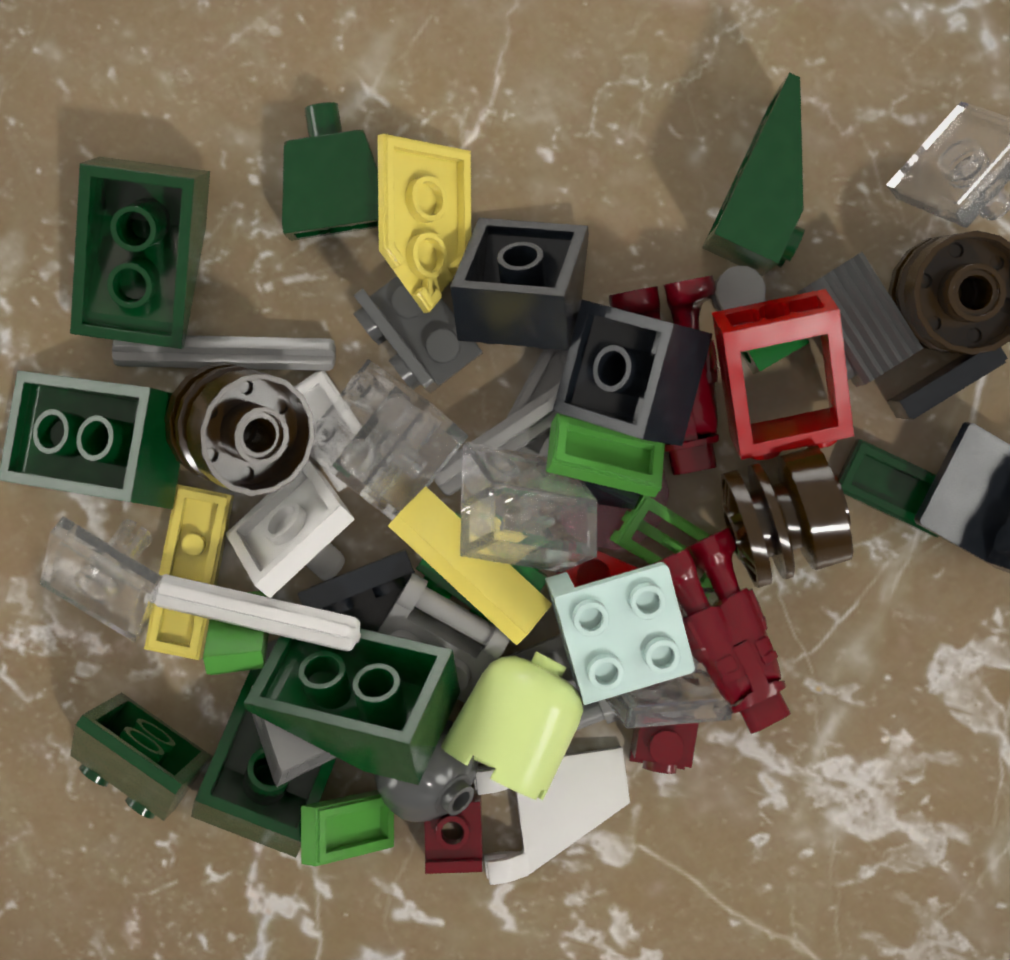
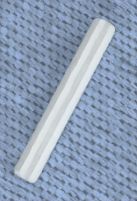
(259, 612)

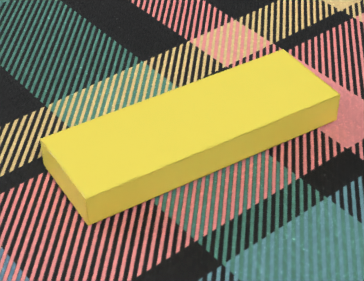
(191, 552)
(488, 585)

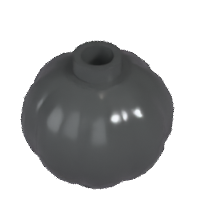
(441, 791)

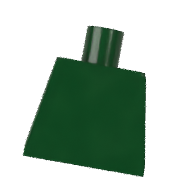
(328, 178)

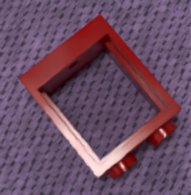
(774, 324)

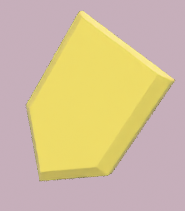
(423, 213)

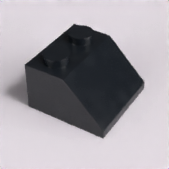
(520, 283)
(632, 373)

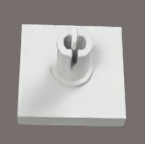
(291, 532)

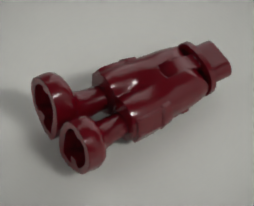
(685, 304)
(730, 633)

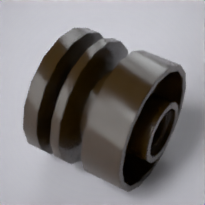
(928, 286)
(240, 428)
(798, 512)

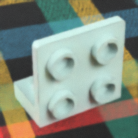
(621, 631)

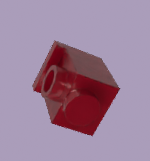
(664, 747)
(460, 854)

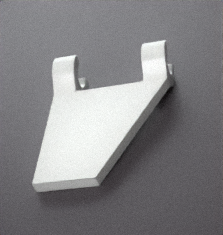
(581, 797)

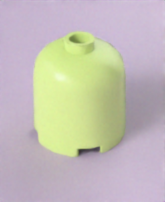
(518, 723)

